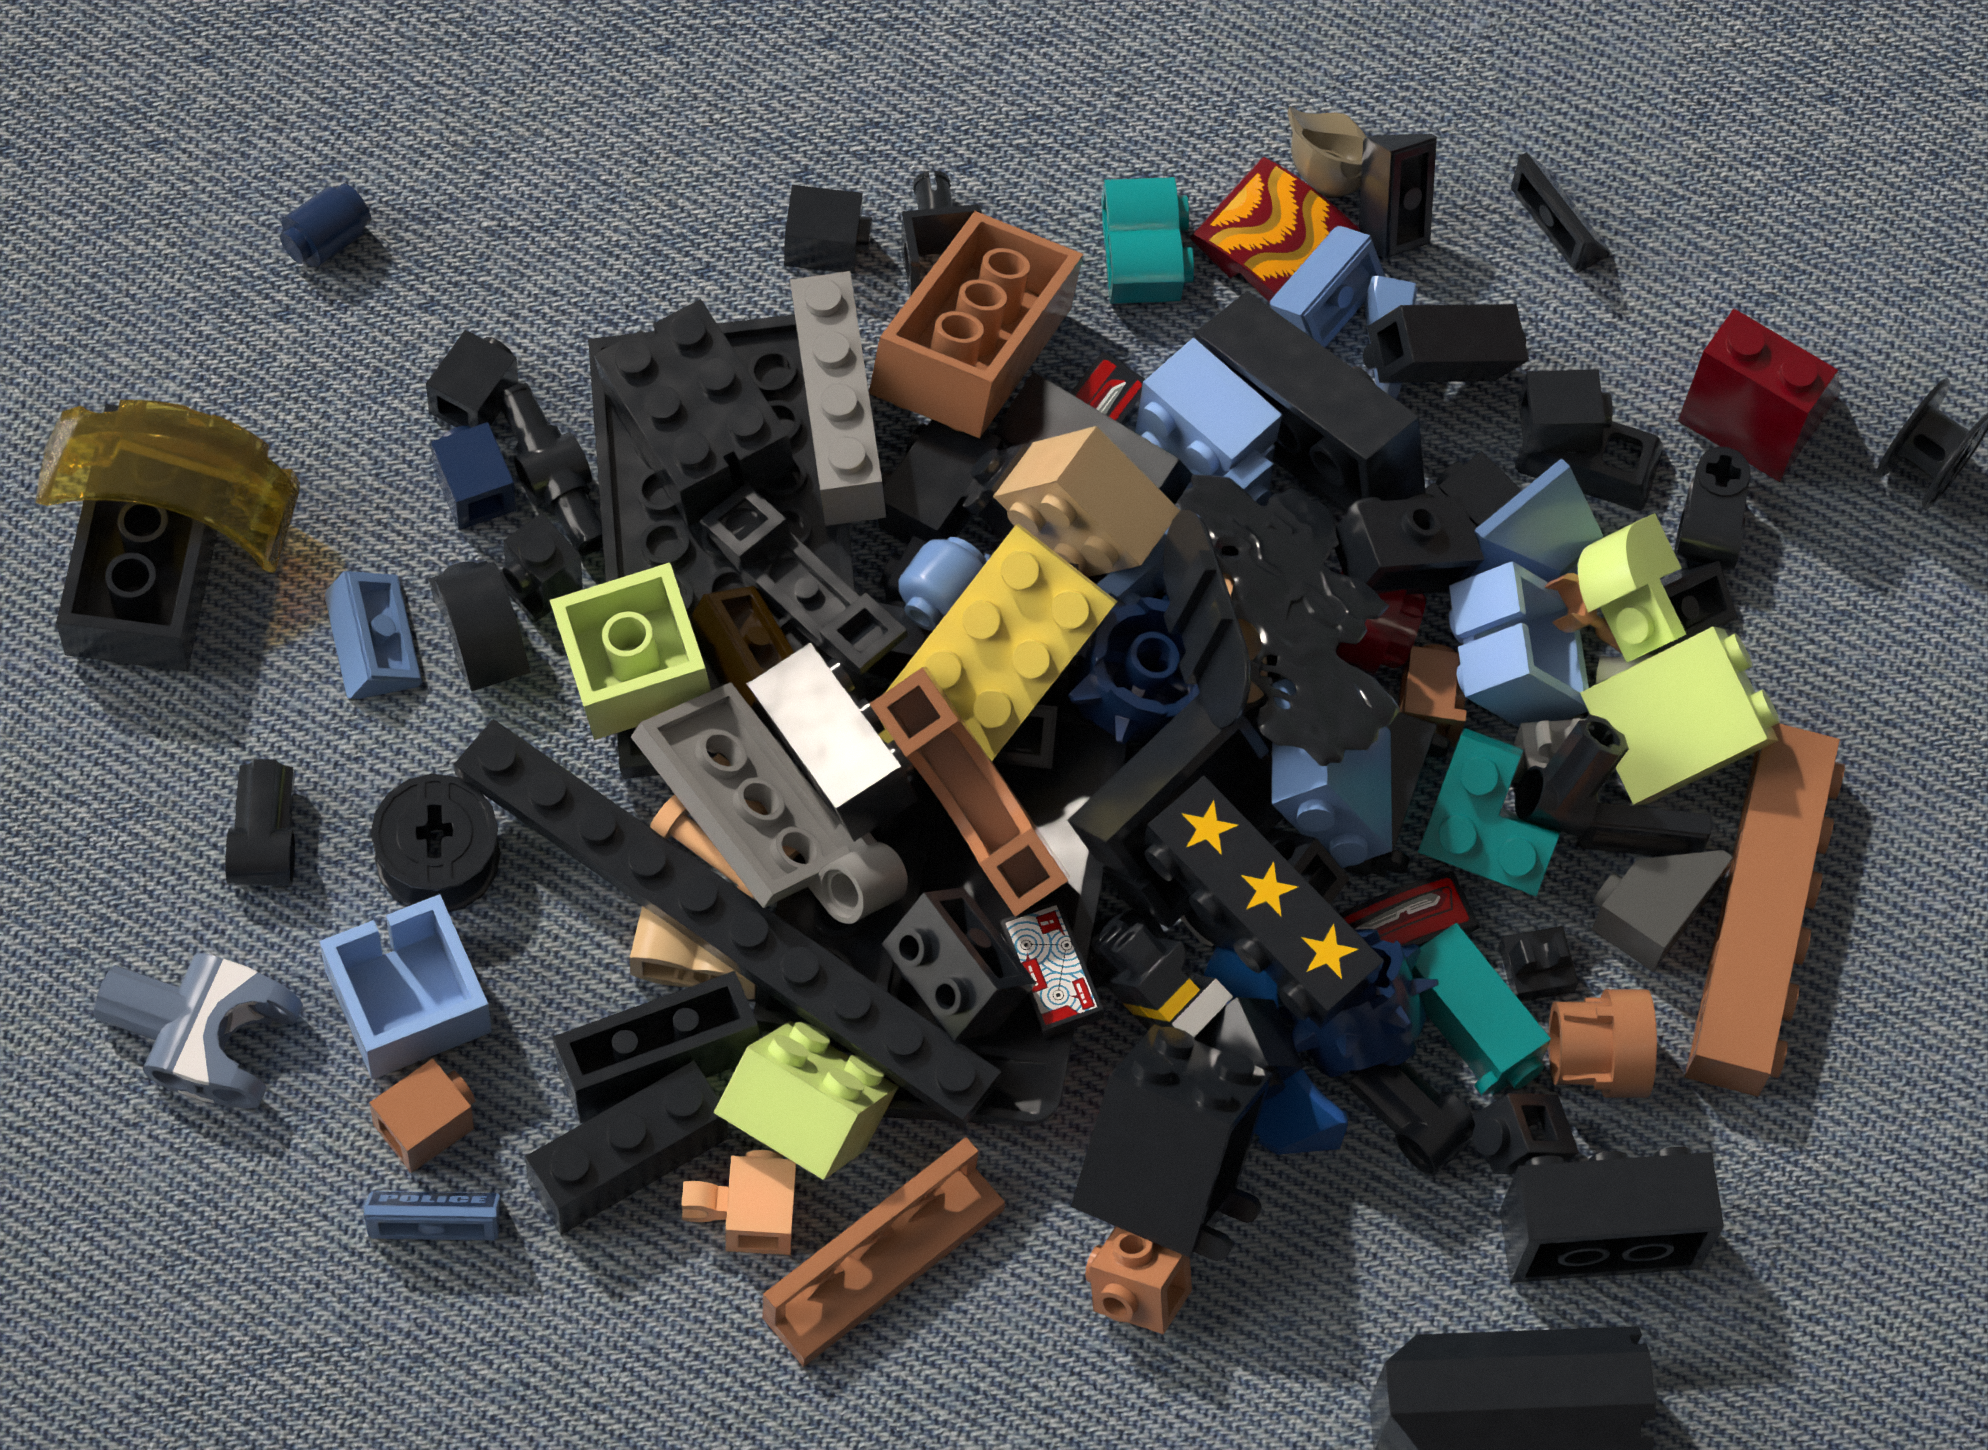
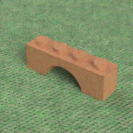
(970, 790)

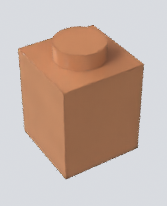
(423, 1114)

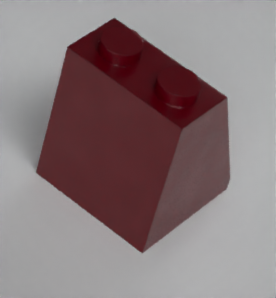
(1759, 394)

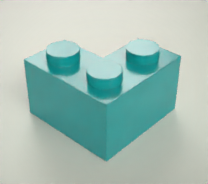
(1474, 829)

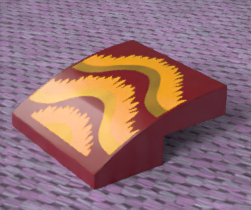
(1267, 227)

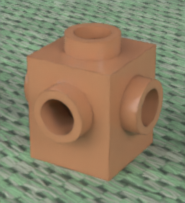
(1138, 1280)

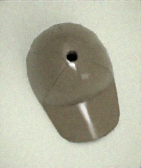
(1327, 151)

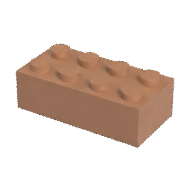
(975, 324)

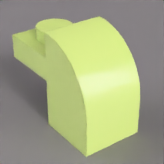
(1624, 581)

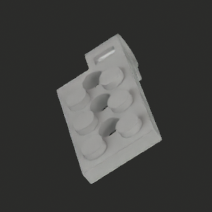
(843, 874)

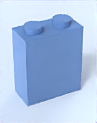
(1337, 803)

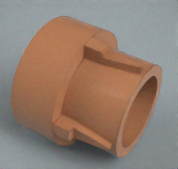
(1605, 1043)

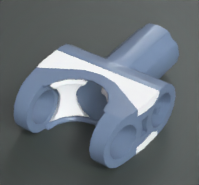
(195, 1024)

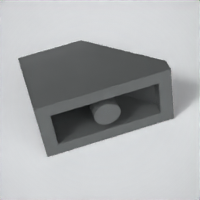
(1657, 902)

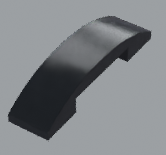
(799, 583)

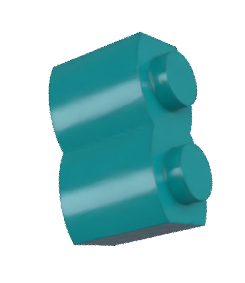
(1144, 240)

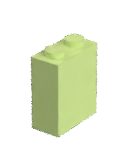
(1684, 714)

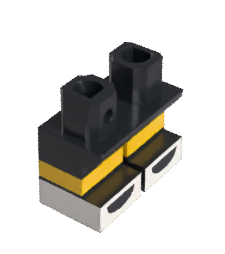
(1151, 983)

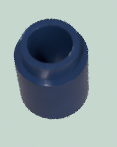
(324, 225)

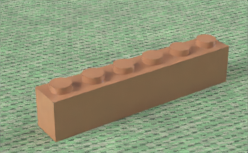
(1763, 912)

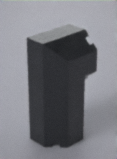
(1516, 1391)

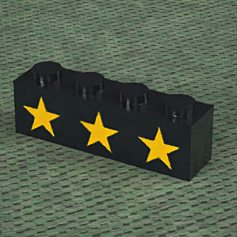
(1260, 903)

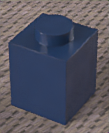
(473, 475)

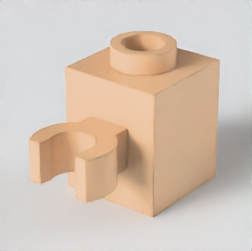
(754, 1205)

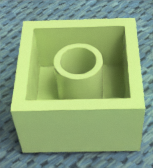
(630, 649)
(806, 1098)

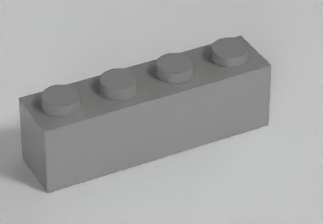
(838, 398)

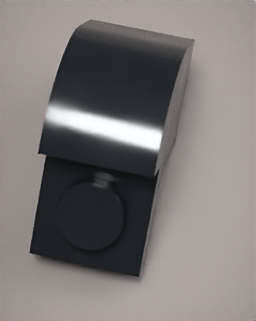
(480, 623)

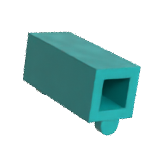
(1480, 1013)

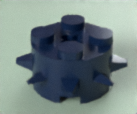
(1132, 673)
(1377, 1023)

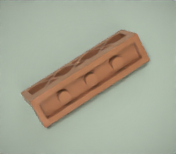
(881, 1253)

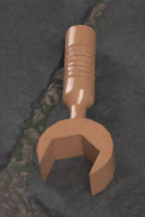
(1577, 614)

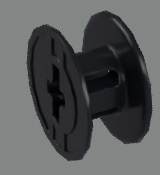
(1934, 444)
(403, 838)

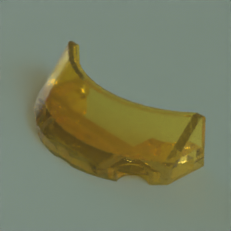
(174, 462)

